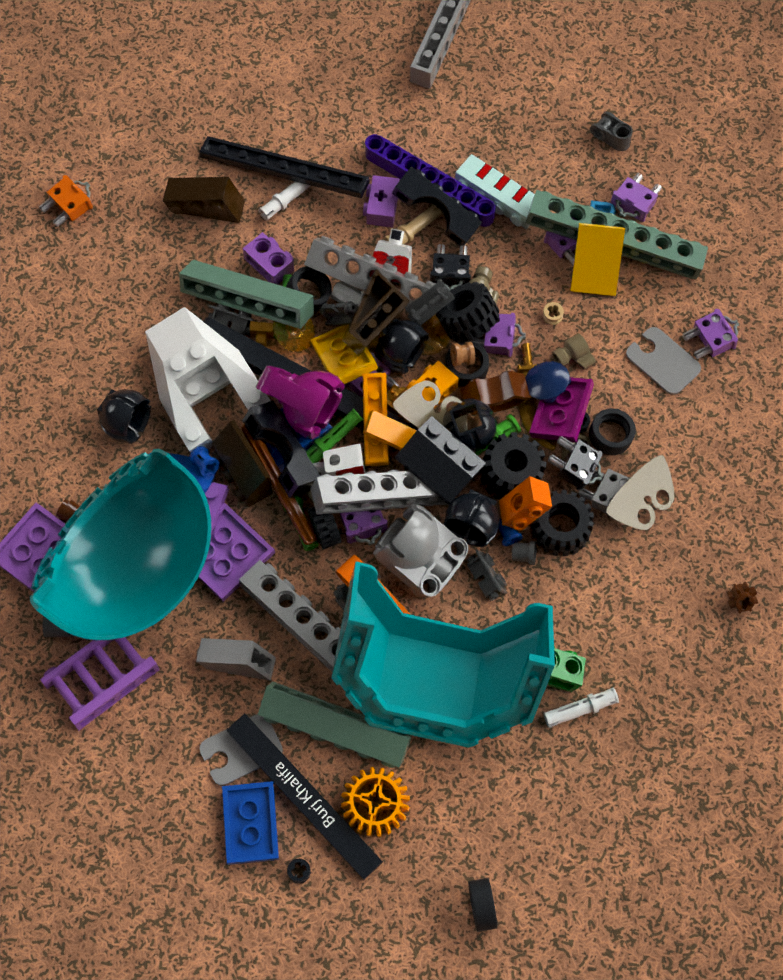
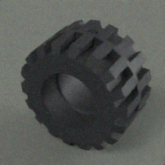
(470, 312)
(564, 541)

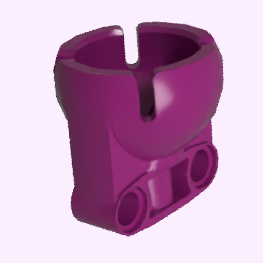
(305, 398)

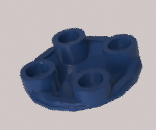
(547, 381)

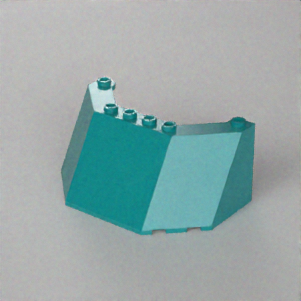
(438, 675)

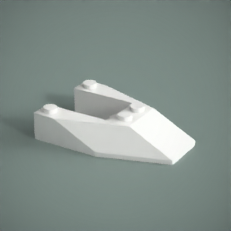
(192, 365)

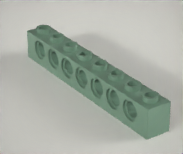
(646, 251)

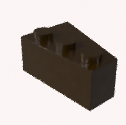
(205, 198)
(375, 311)

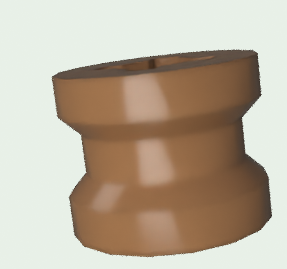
(462, 354)

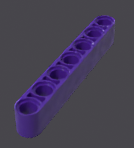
(404, 160)

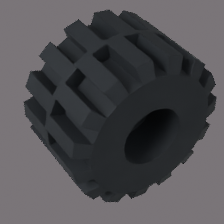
(514, 454)

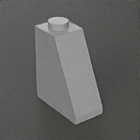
(236, 658)

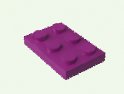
(564, 414)

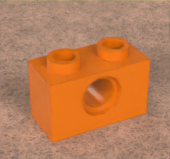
(525, 503)

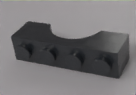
(416, 189)
(268, 425)

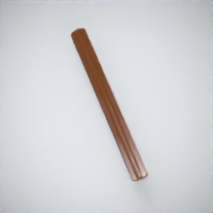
(290, 504)

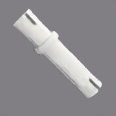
(280, 200)
(590, 704)

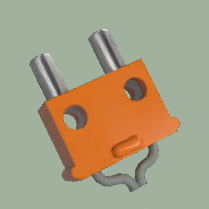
(68, 199)

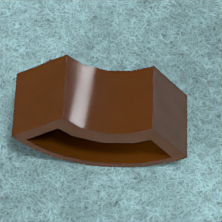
(498, 392)

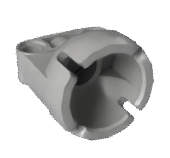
(420, 551)

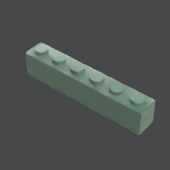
(246, 293)
(332, 723)

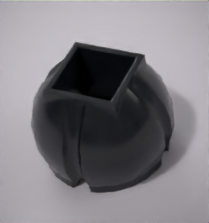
(401, 345)
(124, 415)
(477, 437)
(473, 518)

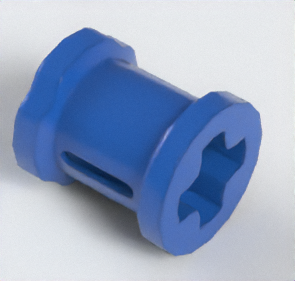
(204, 461)
(509, 535)

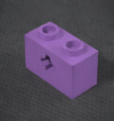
(379, 212)

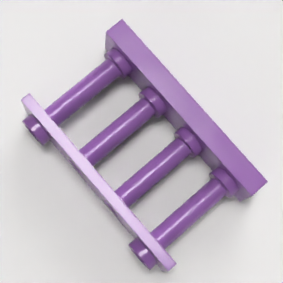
(102, 698)

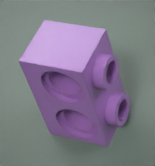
(265, 262)

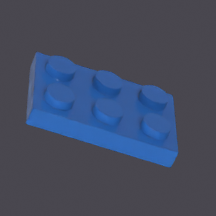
(250, 823)

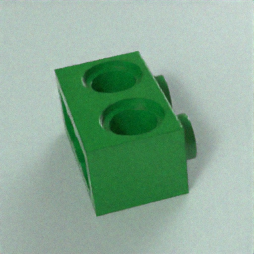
(561, 677)

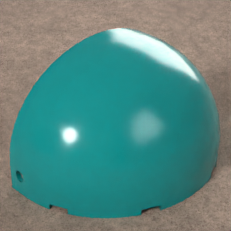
(126, 551)

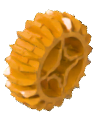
(387, 804)

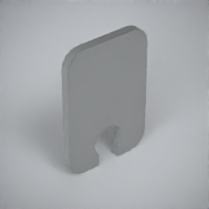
(667, 365)
(239, 762)

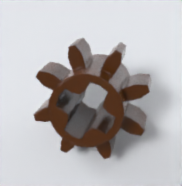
(742, 597)

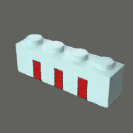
(506, 194)

